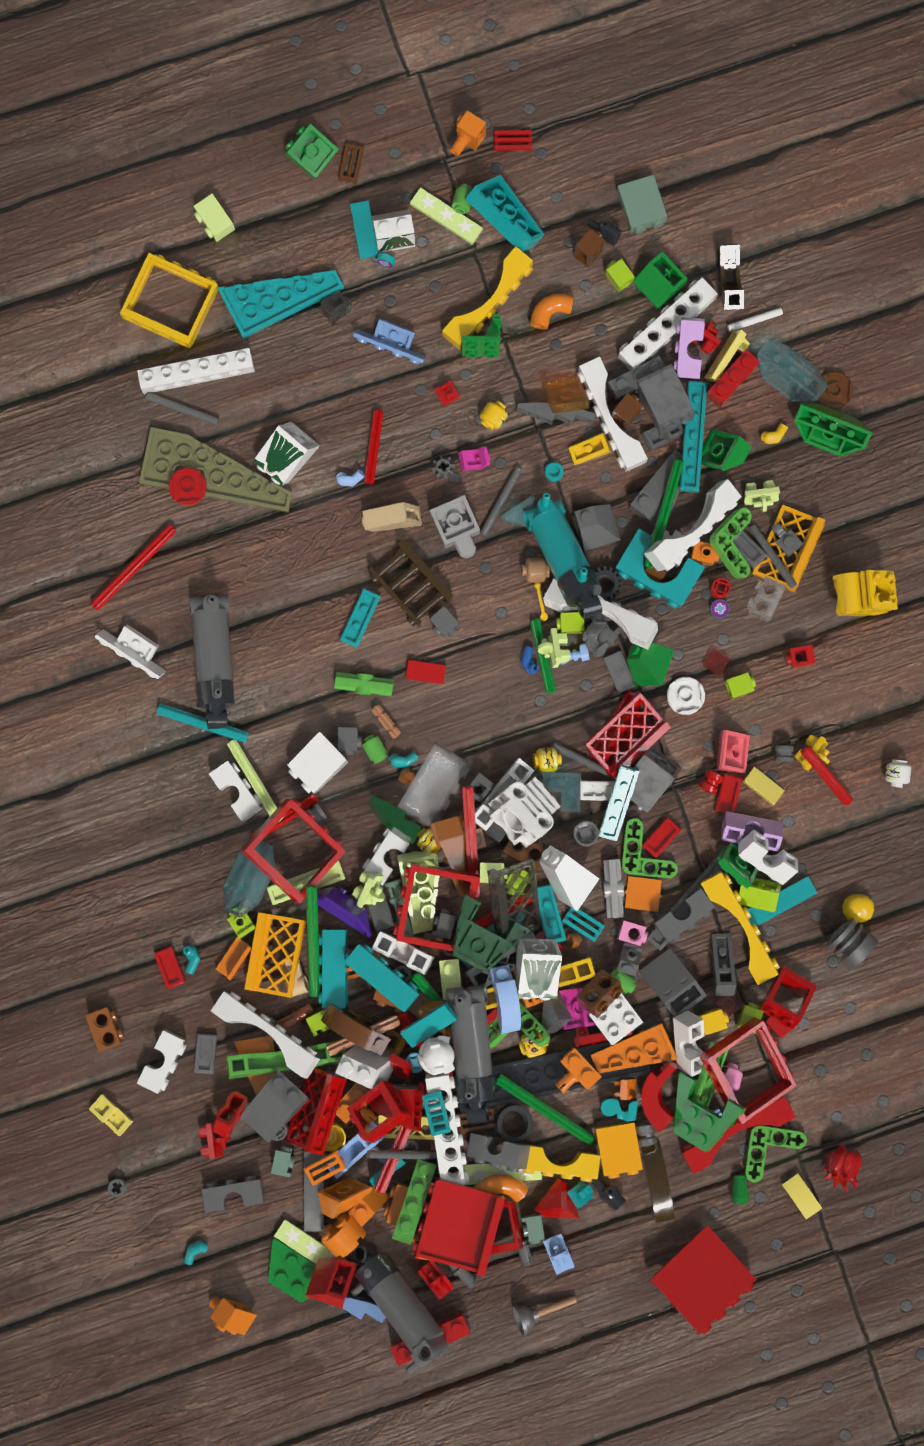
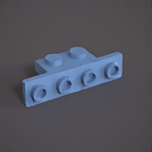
(393, 338)

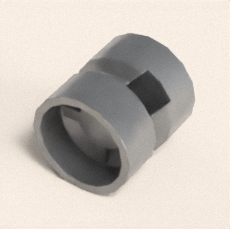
(585, 833)

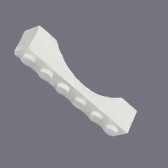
(628, 449)
(717, 502)
(638, 628)
(297, 1057)

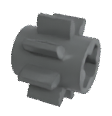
(447, 464)

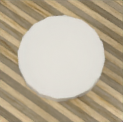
(685, 696)

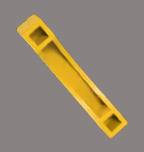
(515, 267)
(720, 892)
(569, 974)

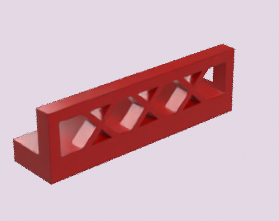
(611, 731)

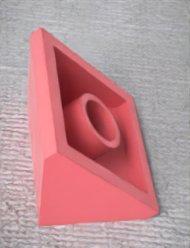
(732, 751)

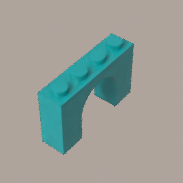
(673, 592)

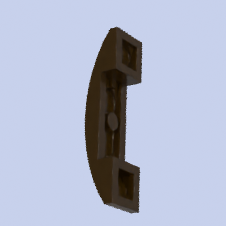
(658, 1182)

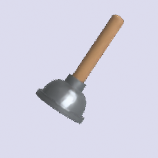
(526, 1318)

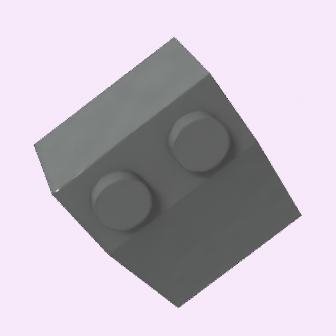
(274, 1106)

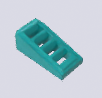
(441, 1129)

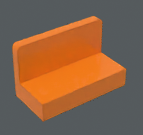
(234, 958)

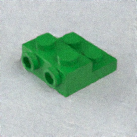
(310, 150)
(741, 870)

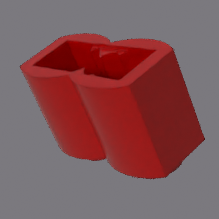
(229, 1114)

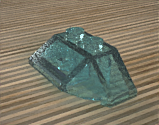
(790, 372)
(246, 882)

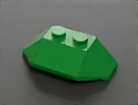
(831, 429)

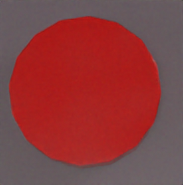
(187, 486)

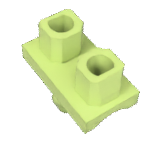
(761, 497)
(552, 648)
(371, 892)

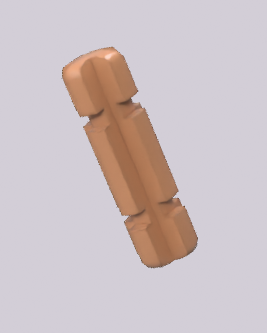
(385, 720)

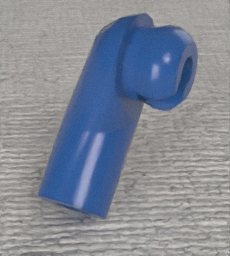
(527, 662)

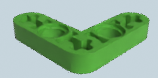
(727, 539)
(640, 862)
(496, 1038)
(767, 1139)

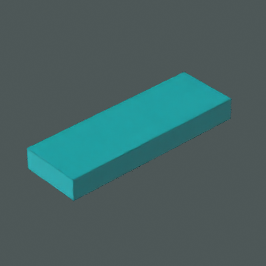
(364, 230)
(360, 618)
(550, 915)
(429, 1025)

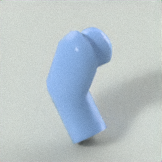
(345, 480)

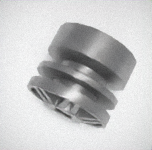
(854, 945)

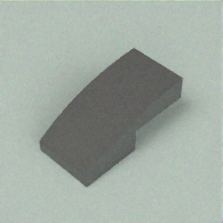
(654, 439)
(381, 915)

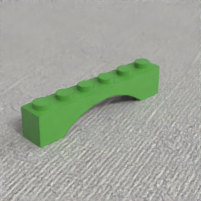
(271, 1062)

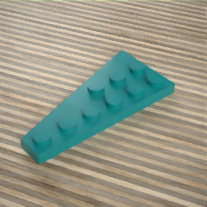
(269, 301)

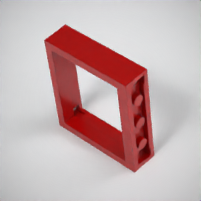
(274, 875)
(406, 893)
(777, 1059)

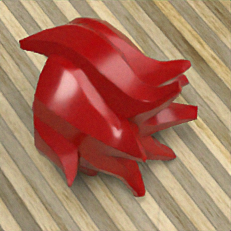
(843, 1166)

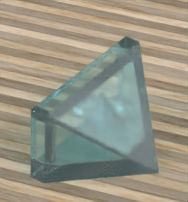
(515, 515)

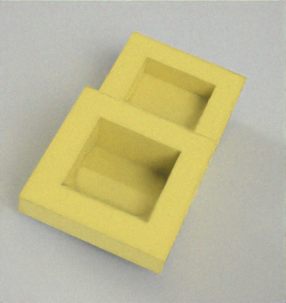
(111, 1115)
(802, 1196)

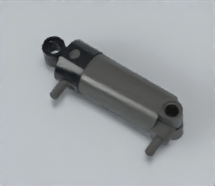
(212, 657)
(472, 1050)
(399, 1304)

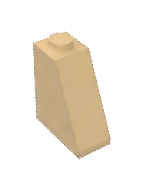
(392, 517)

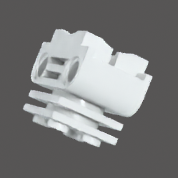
(524, 811)

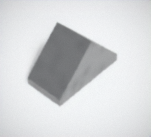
(555, 1014)

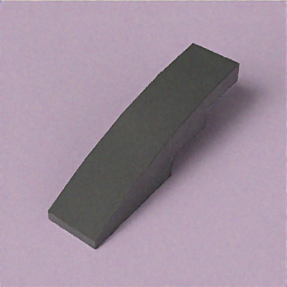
(543, 413)
(312, 1211)

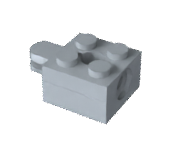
(456, 526)

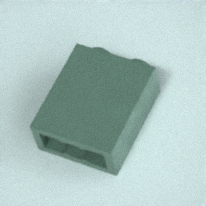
(642, 204)

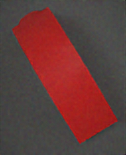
(652, 1101)

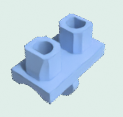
(558, 1253)

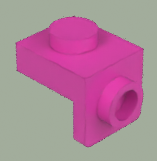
(474, 459)

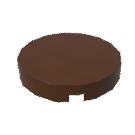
(838, 392)

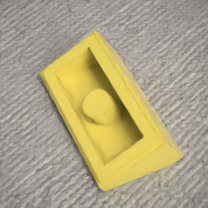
(763, 786)

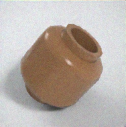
(535, 570)

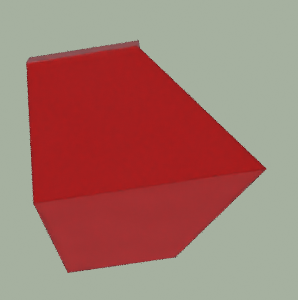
(557, 1202)

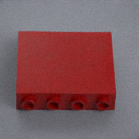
(459, 1226)
(703, 1280)

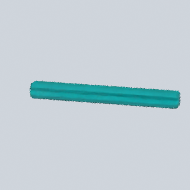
(200, 722)

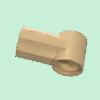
(301, 983)

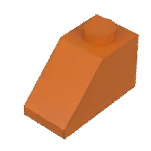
(368, 1206)

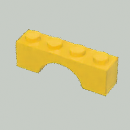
(583, 1165)

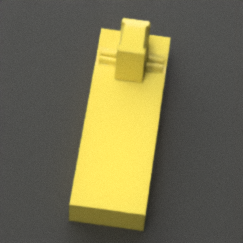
(735, 343)

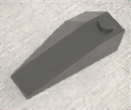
(649, 500)

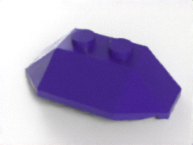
(344, 908)

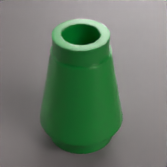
(740, 1190)

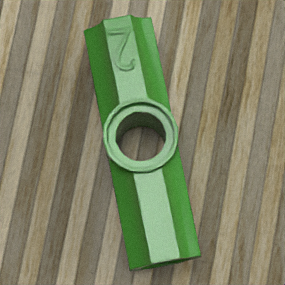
(364, 684)

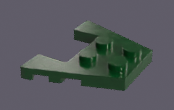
(478, 945)

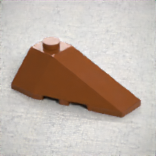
(450, 836)

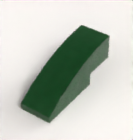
(393, 819)

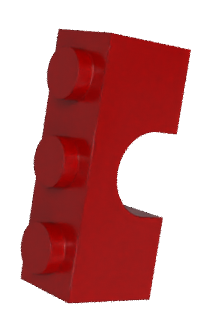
(732, 378)

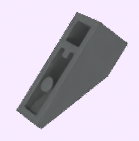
(723, 965)

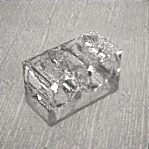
(769, 601)

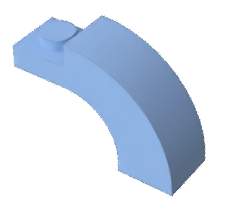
(507, 999)
(353, 1151)

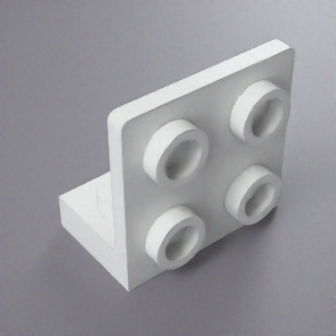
(617, 1020)

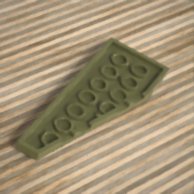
(224, 477)

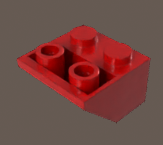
(331, 1281)

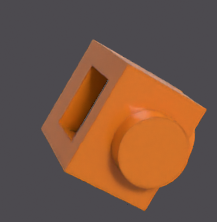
(698, 556)

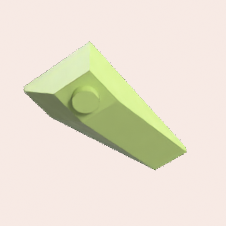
(423, 892)

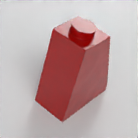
(412, 1101)

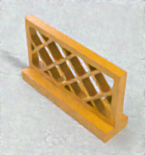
(805, 552)
(260, 949)

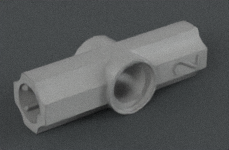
(613, 888)

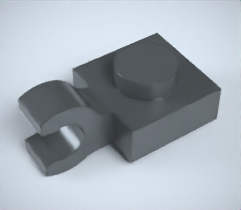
(787, 541)

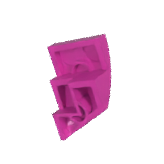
(580, 1016)

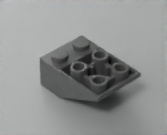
(672, 983)

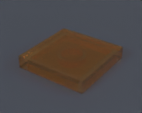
(565, 395)

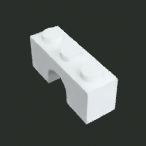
(226, 776)
(377, 863)
(778, 867)
(403, 952)
(686, 1031)
(156, 1078)

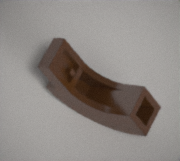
(354, 1030)

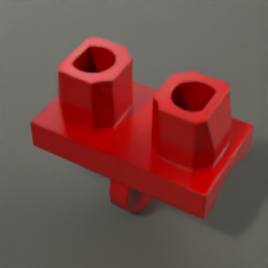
(710, 341)
(215, 1142)
(436, 1279)

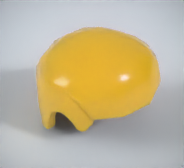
(858, 907)
(336, 1138)

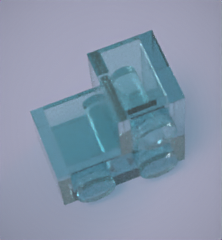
(569, 788)

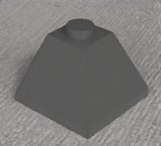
(596, 526)

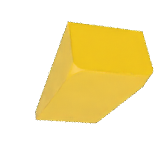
(590, 449)

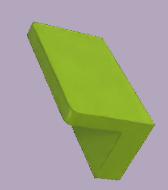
(761, 894)

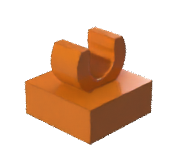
(627, 1089)

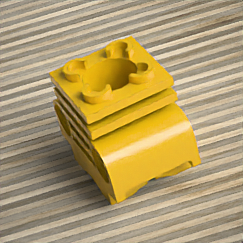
(865, 593)

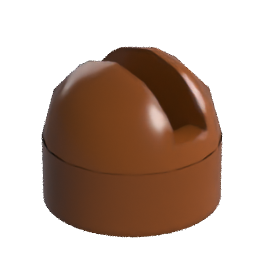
(406, 776)
(574, 941)

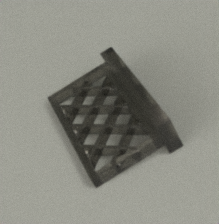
(499, 901)

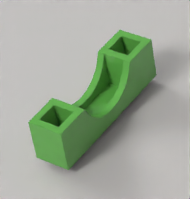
(414, 1202)

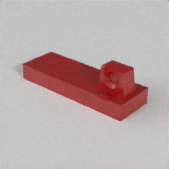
(584, 1039)

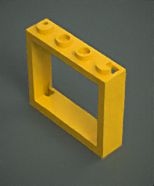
(155, 327)

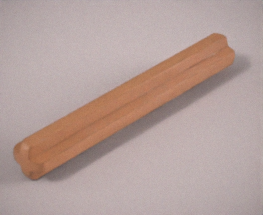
(382, 1026)

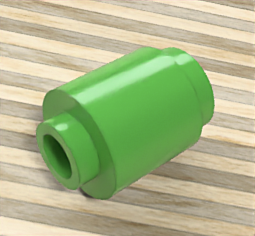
(459, 203)
(374, 749)
(626, 981)

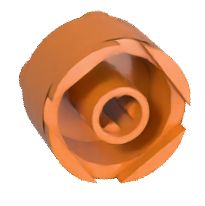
(342, 1235)

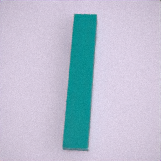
(693, 438)

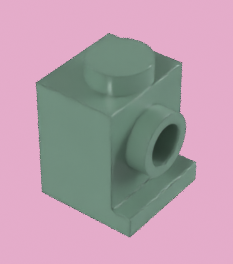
(283, 1161)
(533, 1228)

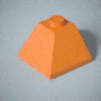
(342, 1197)

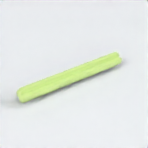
(252, 777)

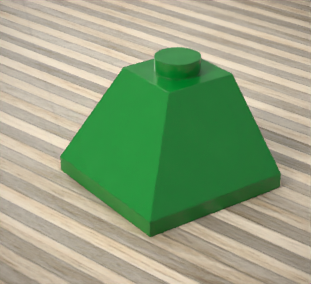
(724, 450)
(649, 665)

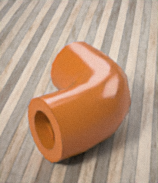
(548, 306)
(503, 1185)

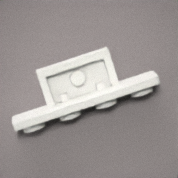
(133, 647)

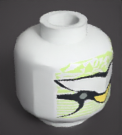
(898, 773)

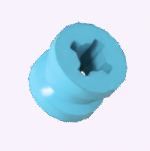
(414, 1062)

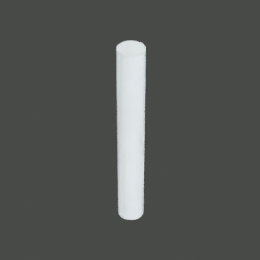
(754, 319)

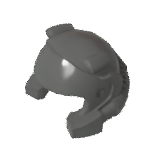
(599, 637)

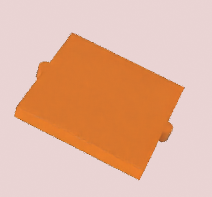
(643, 894)

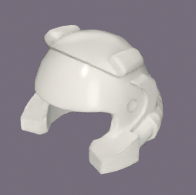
(436, 1055)

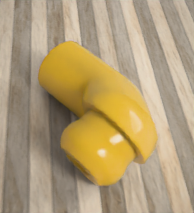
(774, 437)

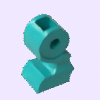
(611, 1106)

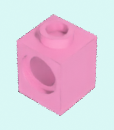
(624, 929)

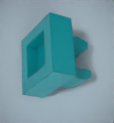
(580, 1194)

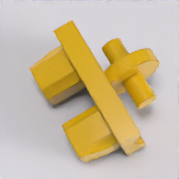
(817, 745)

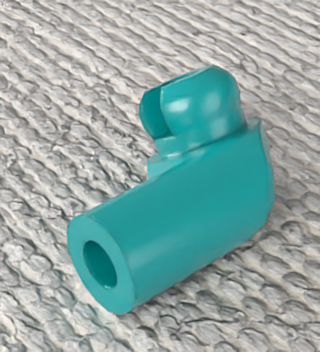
(403, 762)
(193, 958)
(193, 1249)

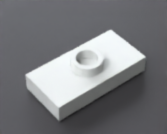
(596, 790)

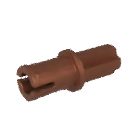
(296, 1016)

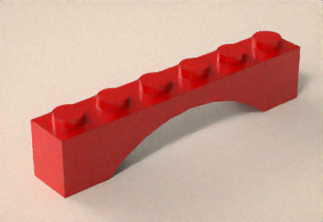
(774, 1114)

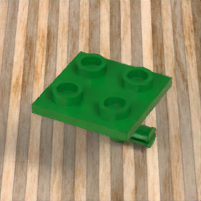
(484, 346)

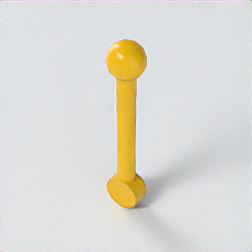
(544, 616)

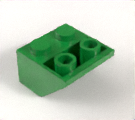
(660, 280)

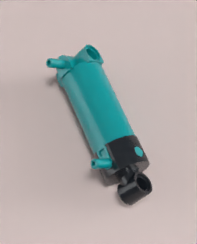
(564, 556)

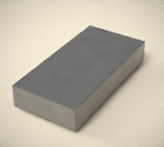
(749, 549)
(619, 672)
(205, 1053)

